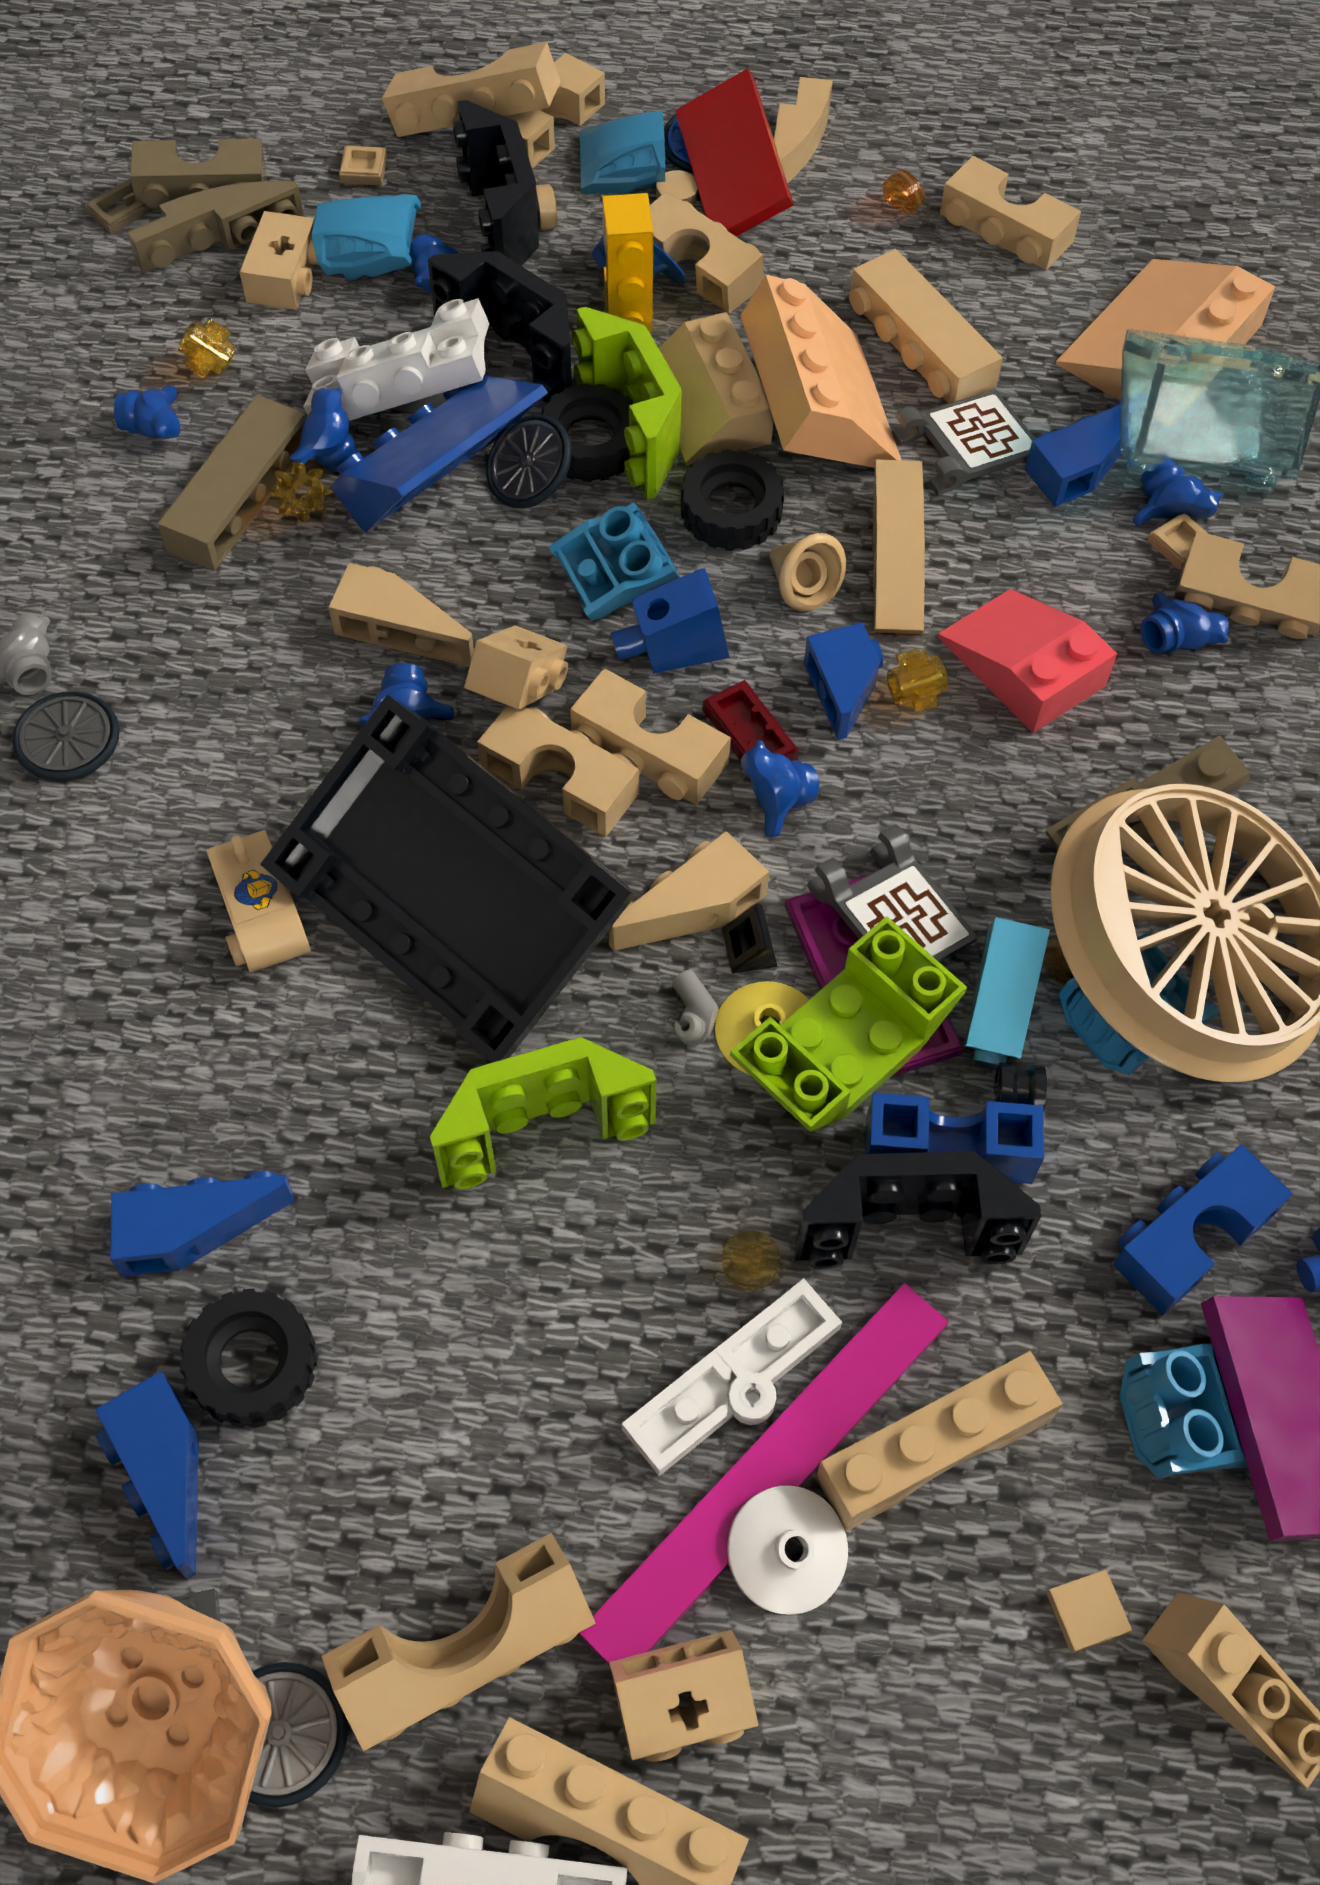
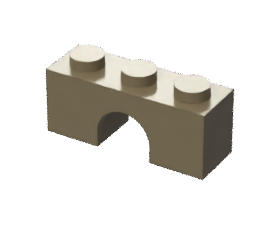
(162, 176)

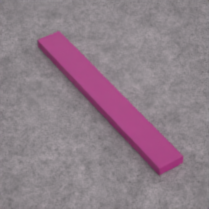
(783, 1456)

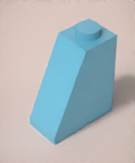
(1005, 990)

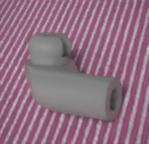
(699, 1011)

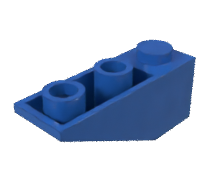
(1076, 456)
(177, 1225)
(161, 1455)

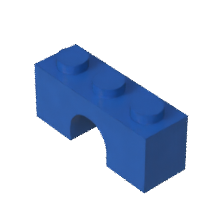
(1002, 1133)
(1164, 1256)

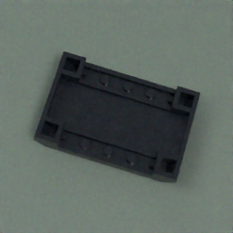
(448, 878)

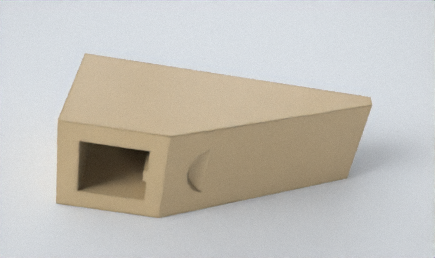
(699, 896)
(1239, 1681)

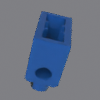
(675, 625)

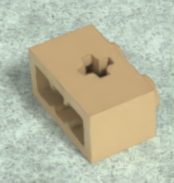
(279, 261)
(516, 667)
(649, 1698)

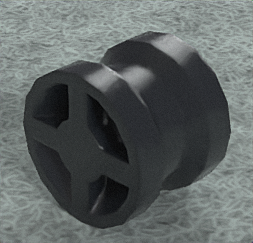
(1020, 1085)

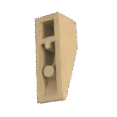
(392, 614)

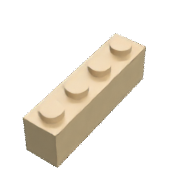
(924, 328)

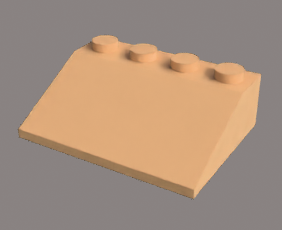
(1169, 299)
(815, 376)

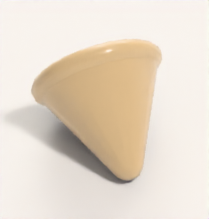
(814, 562)

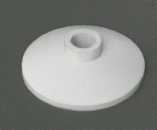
(759, 1556)

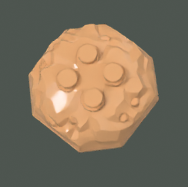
(130, 1733)

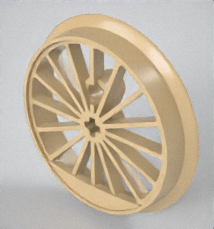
(1226, 937)

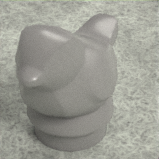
(25, 655)

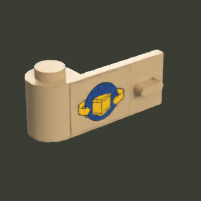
(257, 904)

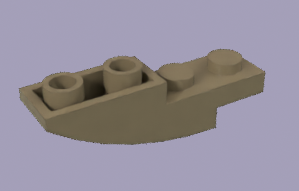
(208, 216)
(1208, 766)

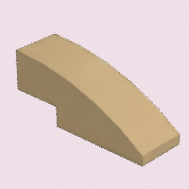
(802, 125)

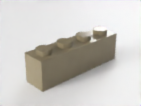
(232, 483)

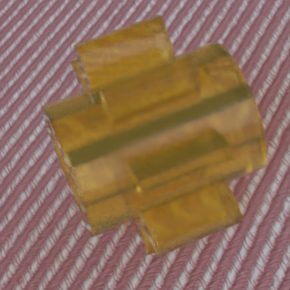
(206, 347)
(306, 503)
(917, 680)

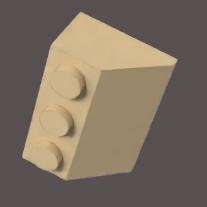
(720, 389)

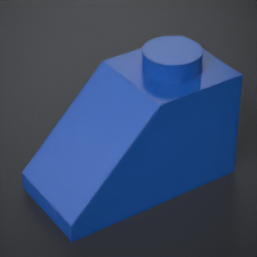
(843, 672)

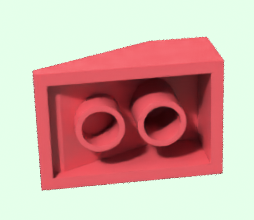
(1031, 656)

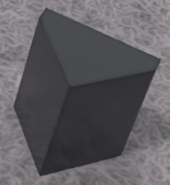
(749, 941)

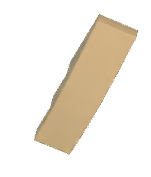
(898, 547)

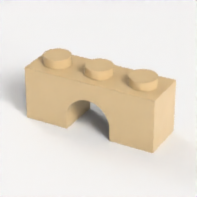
(576, 99)
(1031, 231)
(726, 266)
(1214, 580)
(528, 742)
(679, 761)

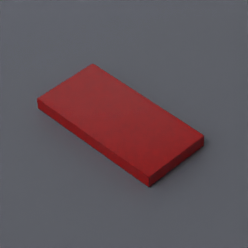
(734, 155)

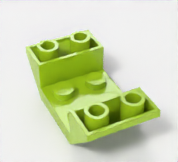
(627, 358)
(853, 1029)
(533, 1085)

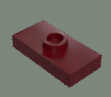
(746, 719)

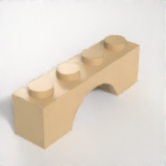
(513, 84)
(937, 1437)
(397, 1681)
(547, 1789)

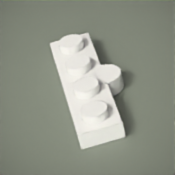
(732, 1378)

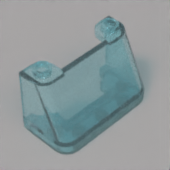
(1215, 404)

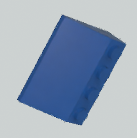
(431, 446)

